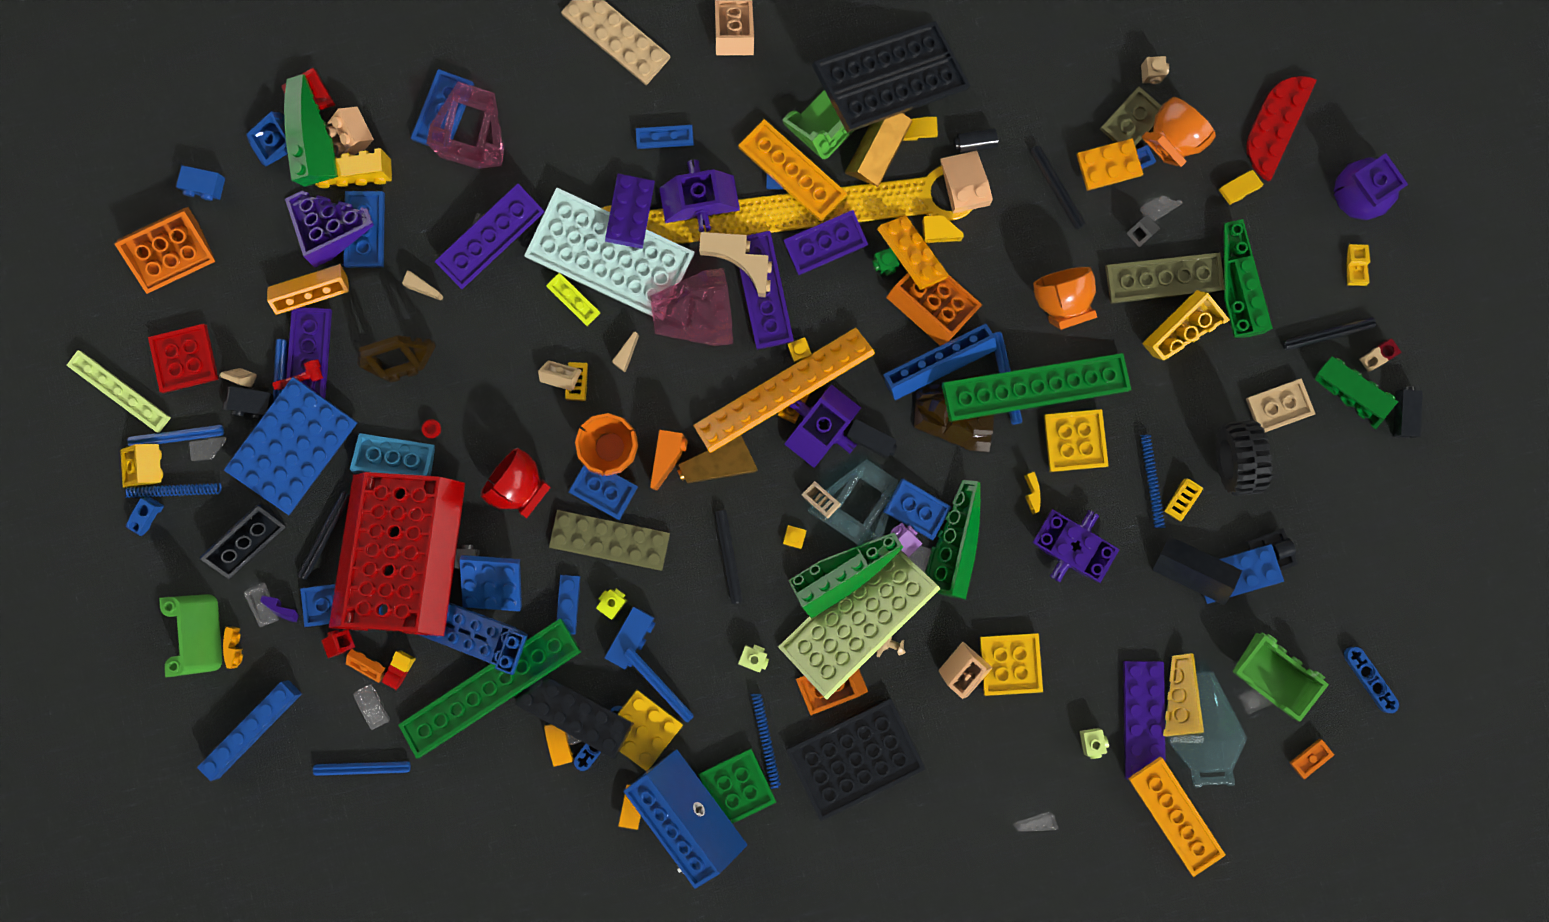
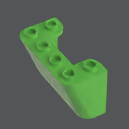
(1279, 676)

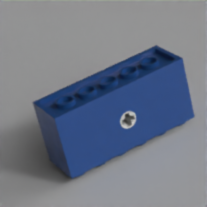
(686, 819)

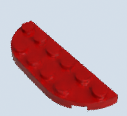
(1276, 123)

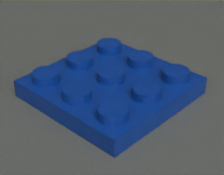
(490, 583)

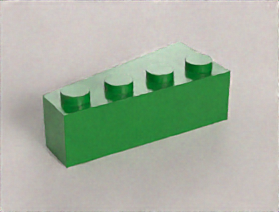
(1356, 391)

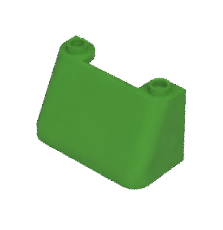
(818, 126)
(197, 634)

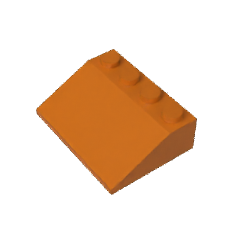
(166, 250)
(937, 308)

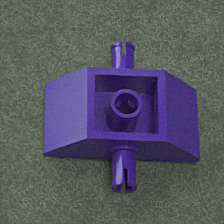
(699, 196)
(812, 442)
(1092, 553)

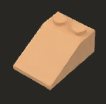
(734, 27)
(966, 182)

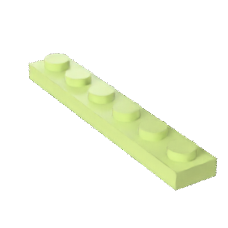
(118, 391)

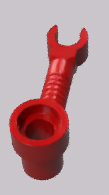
(312, 371)

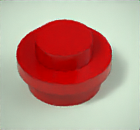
(431, 428)

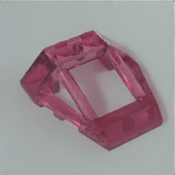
(483, 155)

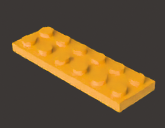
(792, 170)
(1176, 816)

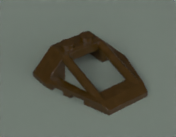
(422, 351)

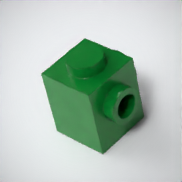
(885, 262)

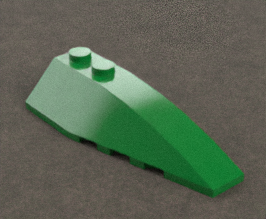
(307, 140)
(955, 552)

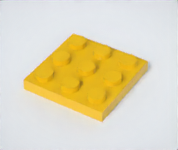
(1075, 440)
(1014, 664)
(650, 732)

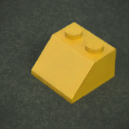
(141, 465)

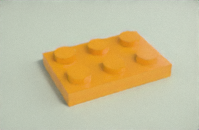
(1109, 164)

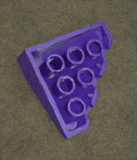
(325, 227)

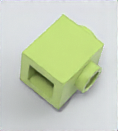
(754, 658)
(1094, 742)

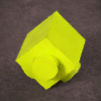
(611, 602)

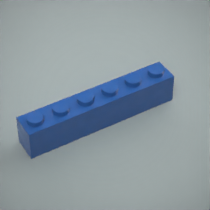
(940, 361)
(249, 730)

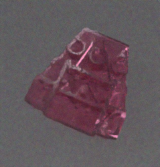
(695, 309)

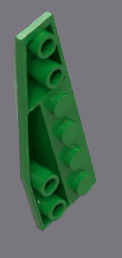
(1242, 285)
(842, 573)

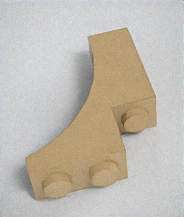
(734, 249)

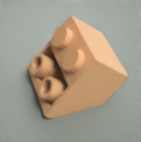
(348, 131)
(964, 670)

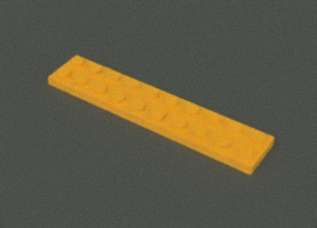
(783, 389)

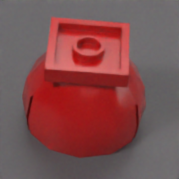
(515, 484)

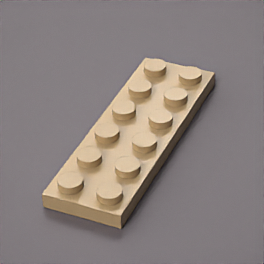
(617, 37)

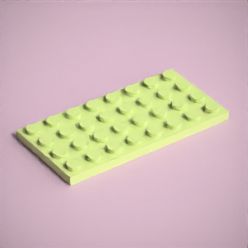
(852, 630)

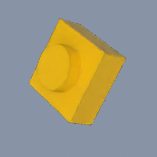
(799, 349)
(794, 537)

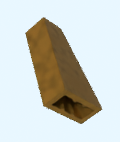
(723, 462)

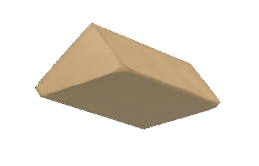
(559, 375)

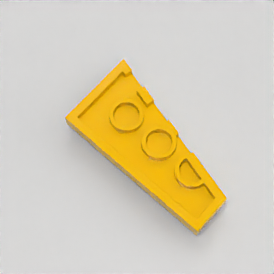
(1184, 706)

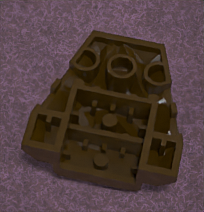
(932, 418)

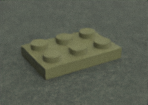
(1132, 118)

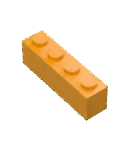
(307, 289)

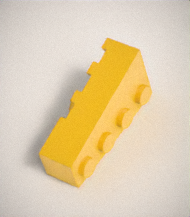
(361, 169)
(1189, 322)

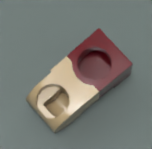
(1380, 355)

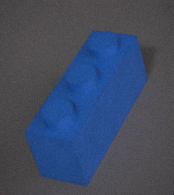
(630, 635)

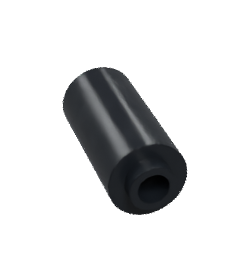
(976, 140)

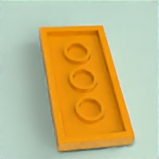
(913, 252)

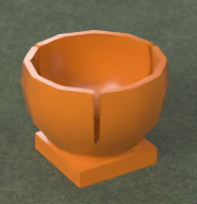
(1179, 132)
(1067, 296)
(606, 444)

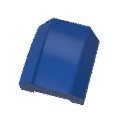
(269, 138)

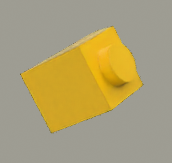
(939, 229)

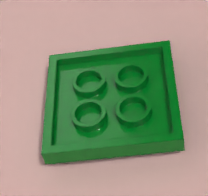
(738, 786)

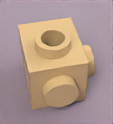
(1154, 69)

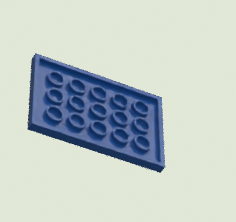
(291, 446)

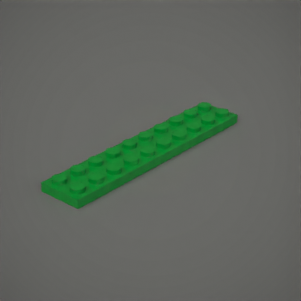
(1036, 387)
(488, 690)

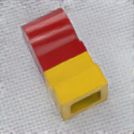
(398, 669)

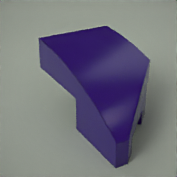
(274, 605)

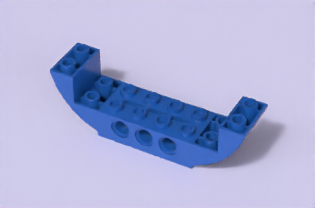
(482, 638)

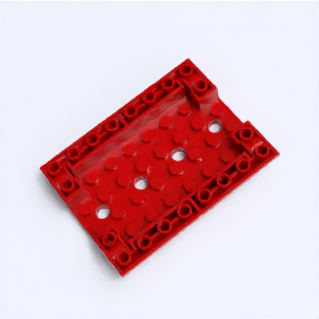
(420, 553)

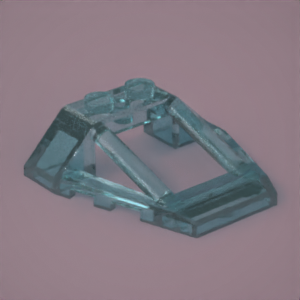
(846, 524)

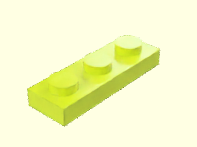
(573, 299)

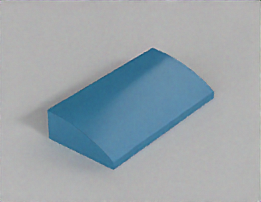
(392, 456)

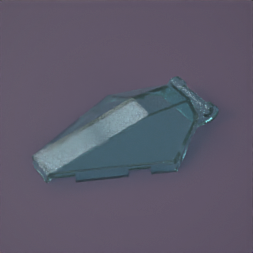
(1222, 737)

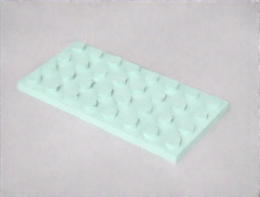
(574, 245)

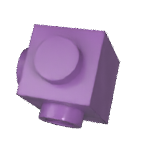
(908, 538)

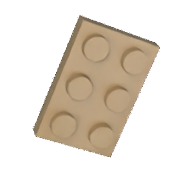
(1281, 405)

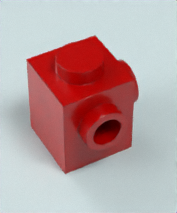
(337, 643)

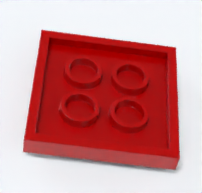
(183, 358)

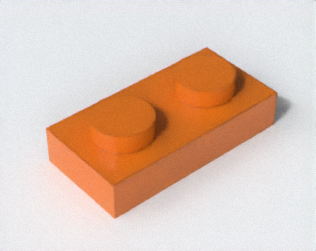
(365, 666)
(1311, 758)

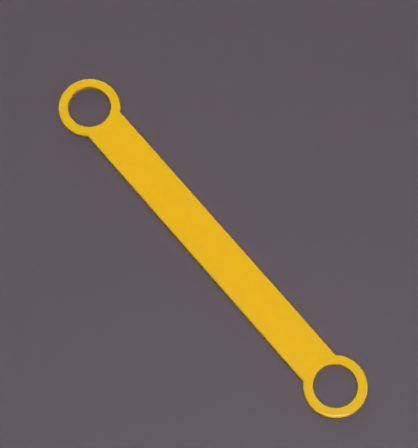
(785, 213)

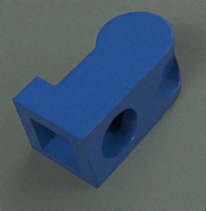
(143, 515)

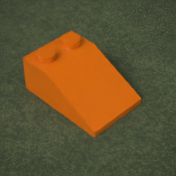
(668, 453)
(815, 702)

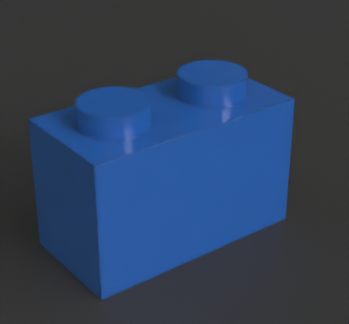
(200, 182)

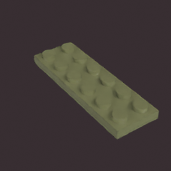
(1164, 277)
(609, 540)

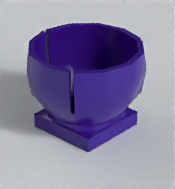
(1369, 187)

